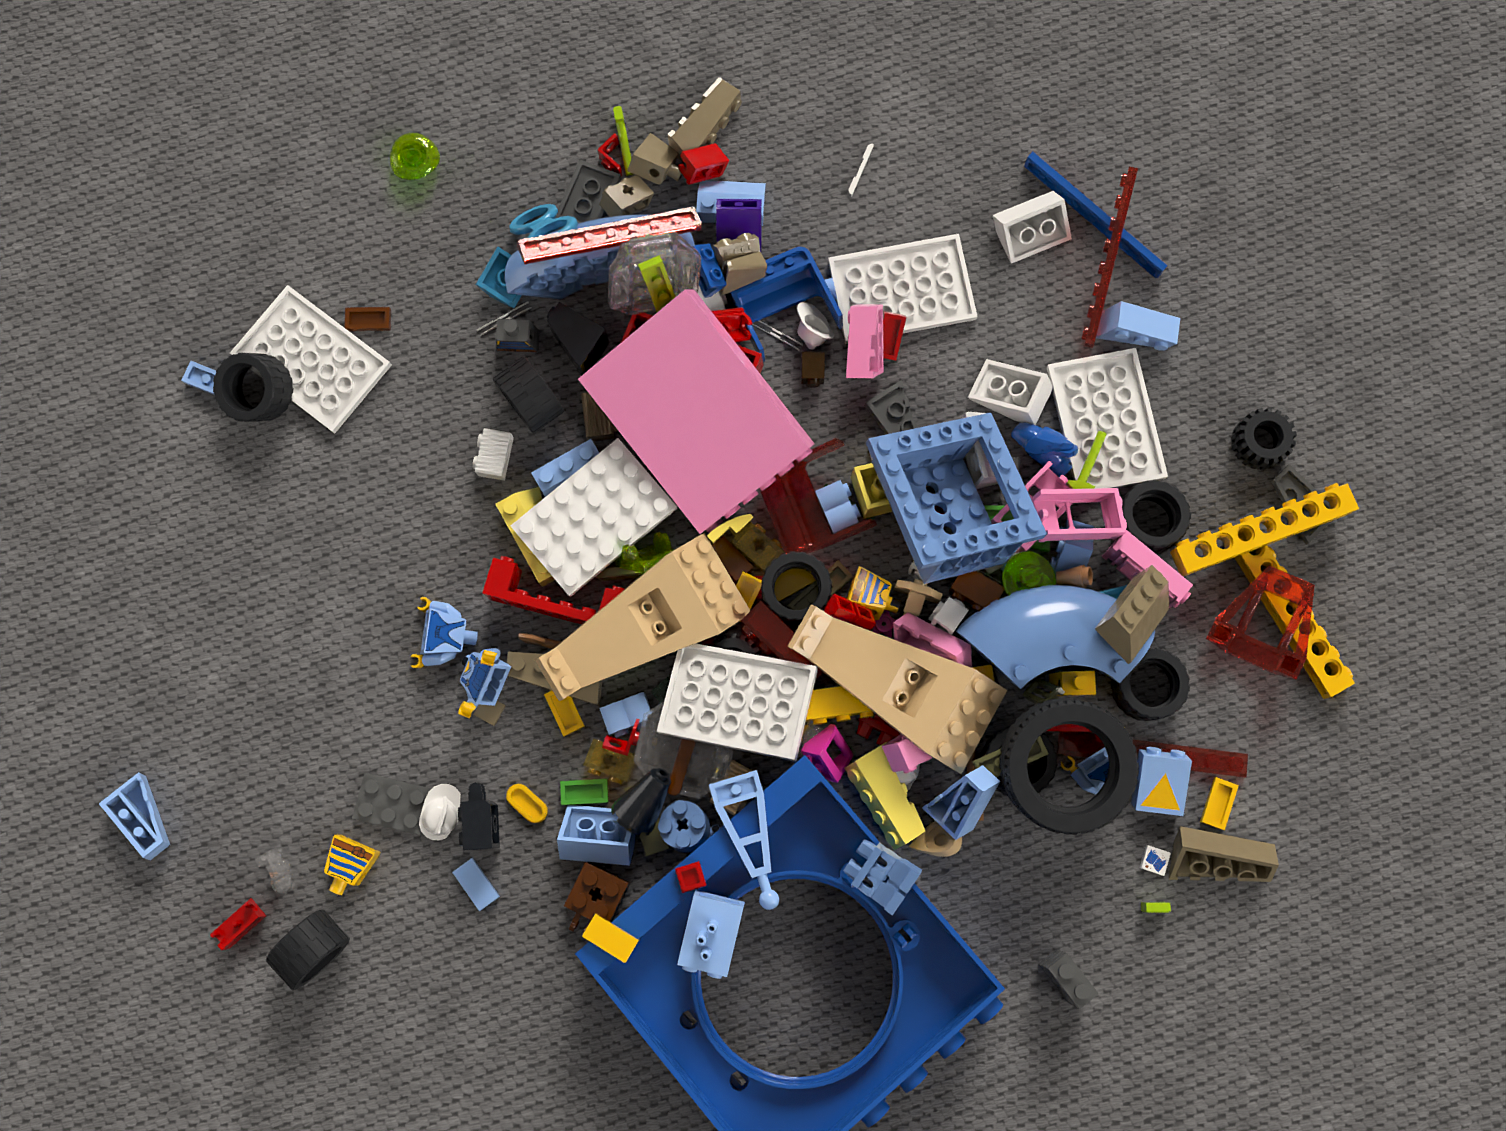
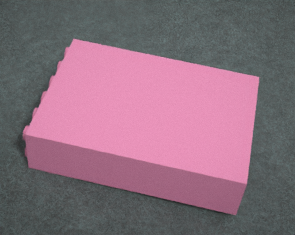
(697, 411)

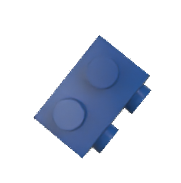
(711, 276)

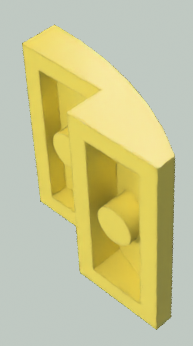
(734, 525)

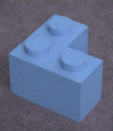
(1072, 552)

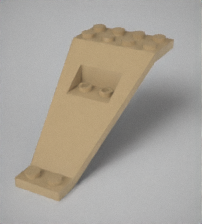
(685, 598)
(939, 707)

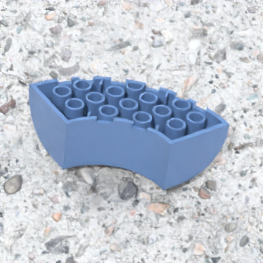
(566, 274)
(1045, 631)

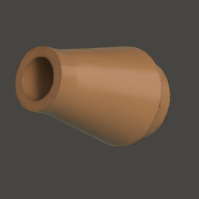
(1077, 576)

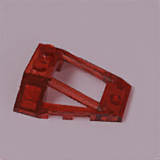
(1272, 659)

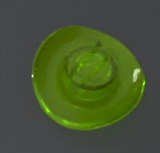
(413, 156)
(1027, 571)

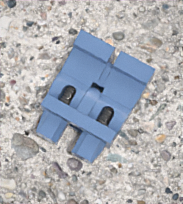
(879, 866)

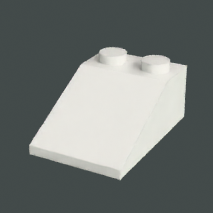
(1012, 391)

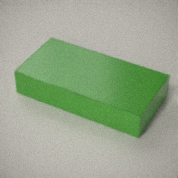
(584, 791)

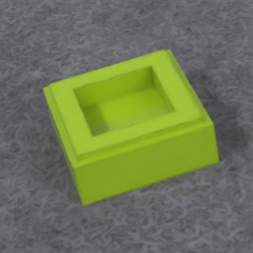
(1155, 907)

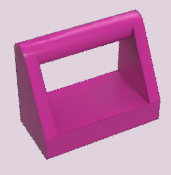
(816, 752)

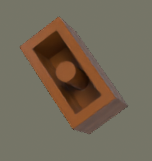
(975, 590)

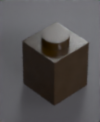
(813, 369)

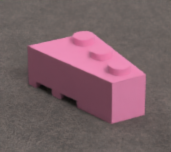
(865, 341)
(929, 638)
(904, 754)

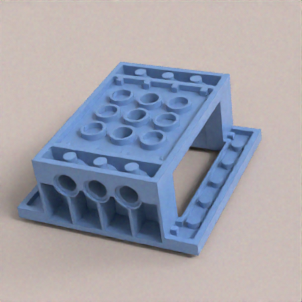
(934, 458)

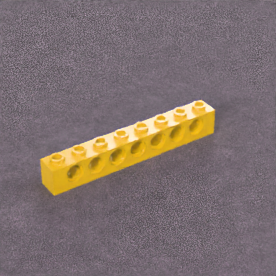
(1341, 504)
(1276, 606)

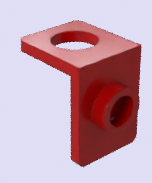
(607, 162)
(625, 745)

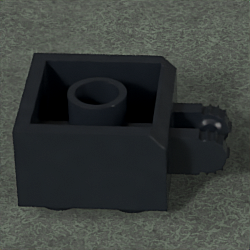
(478, 820)

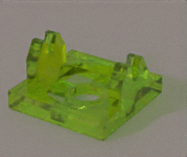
(645, 558)

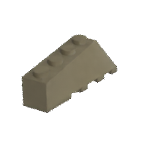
(706, 118)
(1221, 856)

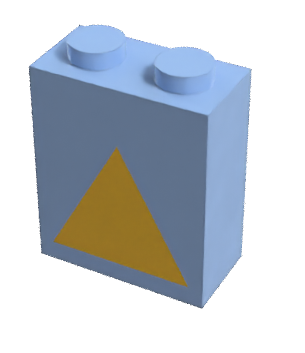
(1161, 781)

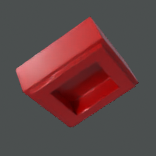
(690, 877)

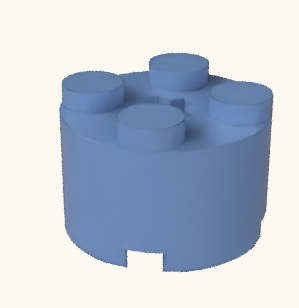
(682, 813)

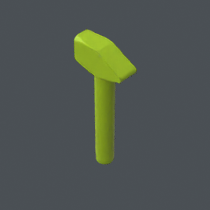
(623, 139)
(1082, 483)

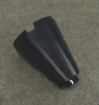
(642, 803)

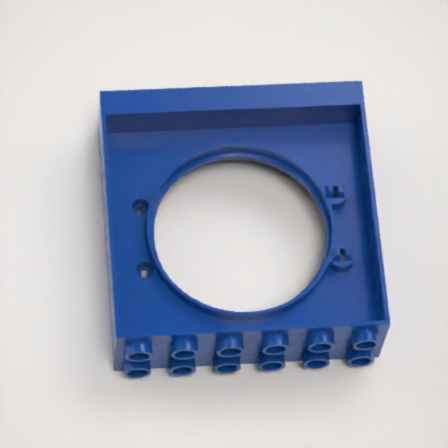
(810, 837)

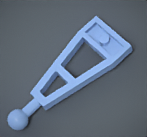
(736, 790)

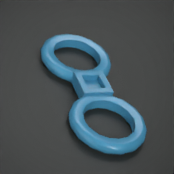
(544, 224)

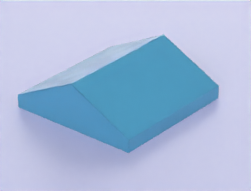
(493, 279)

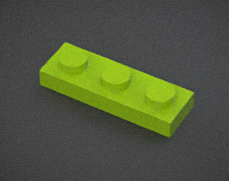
(657, 282)

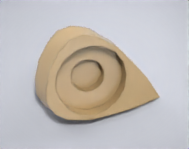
(936, 842)

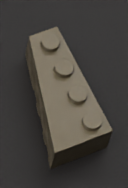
(526, 670)

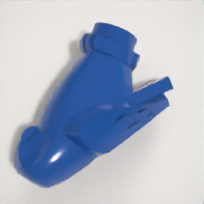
(1045, 446)

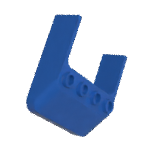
(787, 281)

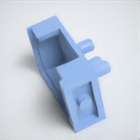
(710, 934)

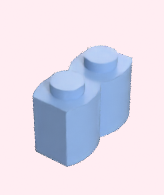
(837, 506)
(623, 714)

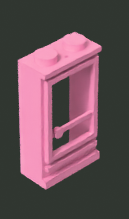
(1042, 480)
(1111, 507)
(1135, 557)

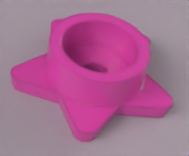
(887, 629)

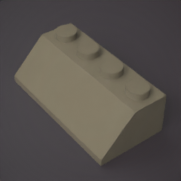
(1136, 613)

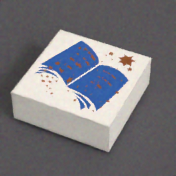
(1155, 860)

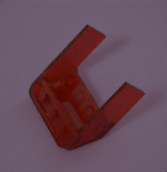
(798, 512)

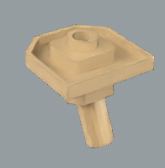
(917, 593)

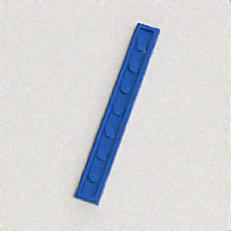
(1093, 214)

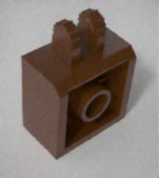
(581, 897)

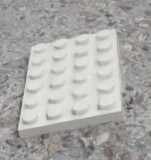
(911, 279)
(324, 359)
(1109, 397)
(593, 516)
(738, 701)

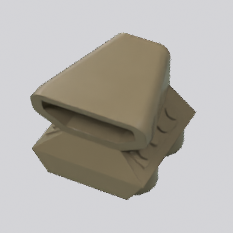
(740, 261)

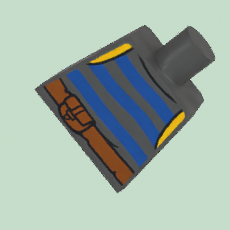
(514, 336)

